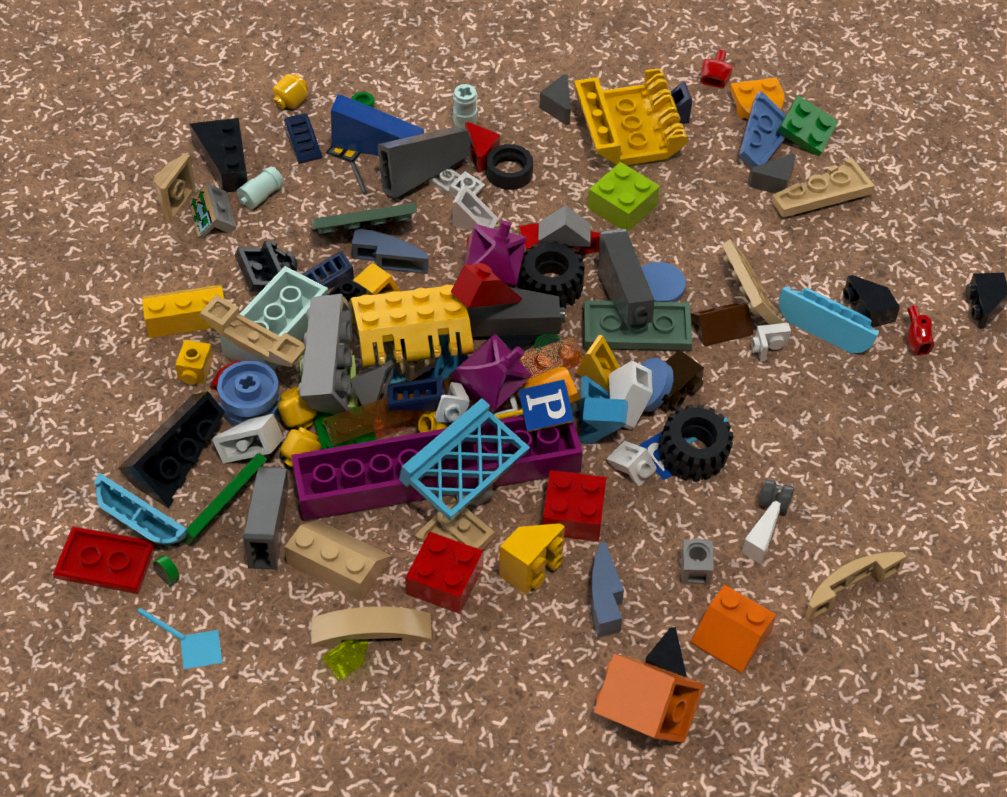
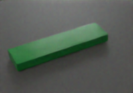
(223, 498)

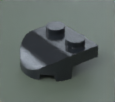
(263, 264)

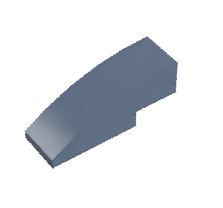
(389, 252)
(606, 594)

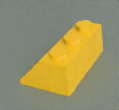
(178, 310)

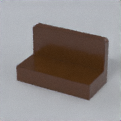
(723, 323)

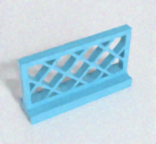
(443, 447)

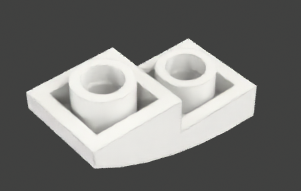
(451, 182)

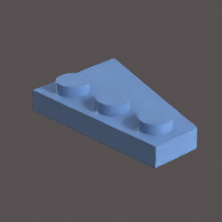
(761, 133)

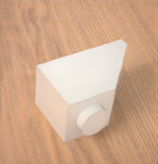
(248, 439)

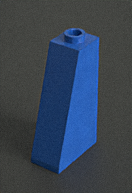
(363, 127)

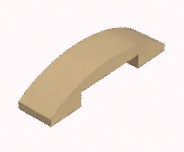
(251, 336)
(879, 565)
(371, 624)

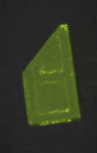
(346, 657)

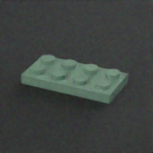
(373, 216)
(668, 331)

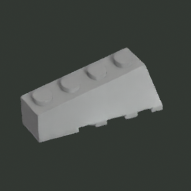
(327, 354)

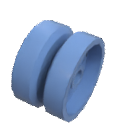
(248, 391)

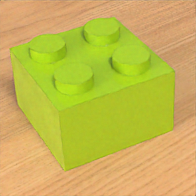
(623, 197)

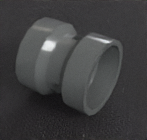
(770, 494)

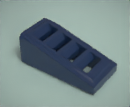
(299, 125)
(331, 264)
(432, 388)

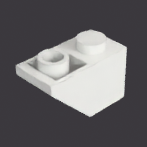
(634, 385)

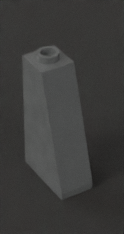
(420, 157)
(624, 278)
(534, 315)
(266, 518)

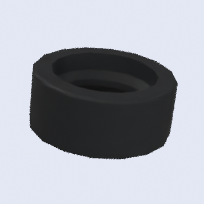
(505, 180)

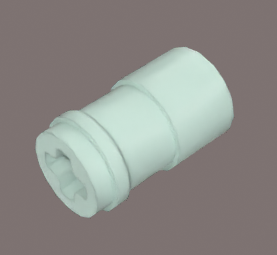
(464, 105)
(259, 188)

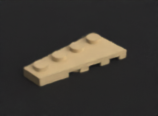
(833, 187)
(750, 286)

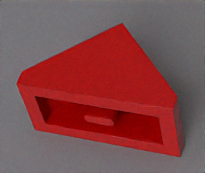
(482, 143)

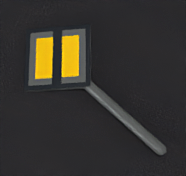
(349, 156)

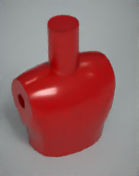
(716, 71)
(919, 333)

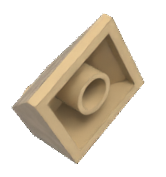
(174, 185)

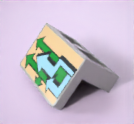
(211, 209)

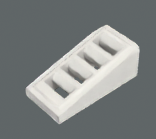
(758, 539)

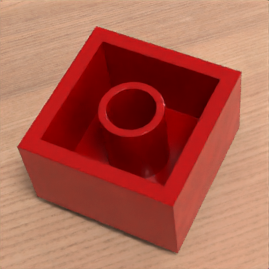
(575, 503)
(444, 572)

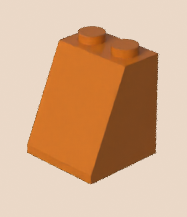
(648, 698)

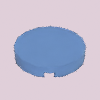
(665, 281)
(661, 382)

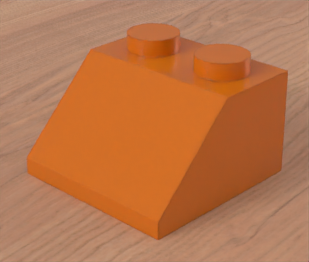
(733, 629)

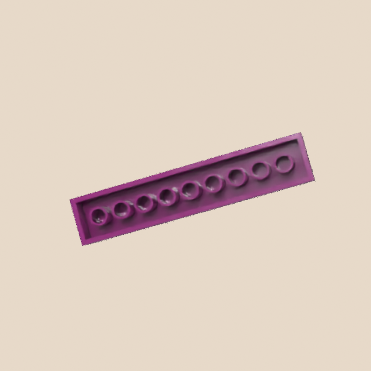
(369, 472)

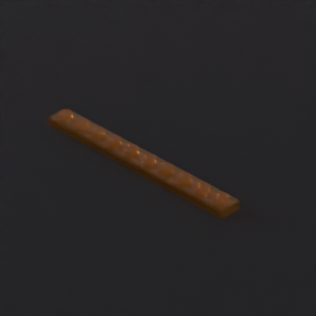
(377, 416)

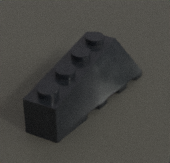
(170, 451)

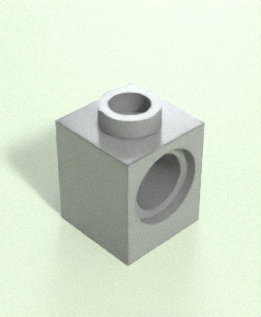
(693, 571)

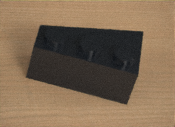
(222, 151)

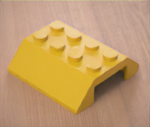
(632, 121)
(413, 318)

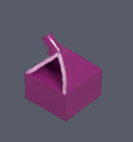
(498, 250)
(491, 373)

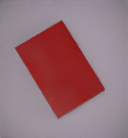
(104, 560)

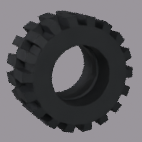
(556, 260)
(704, 426)

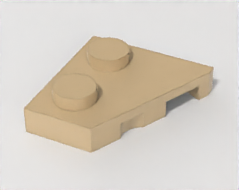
(462, 528)

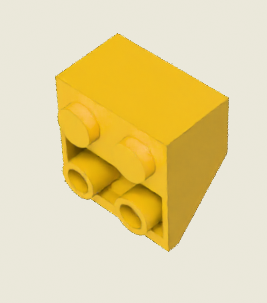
(527, 554)

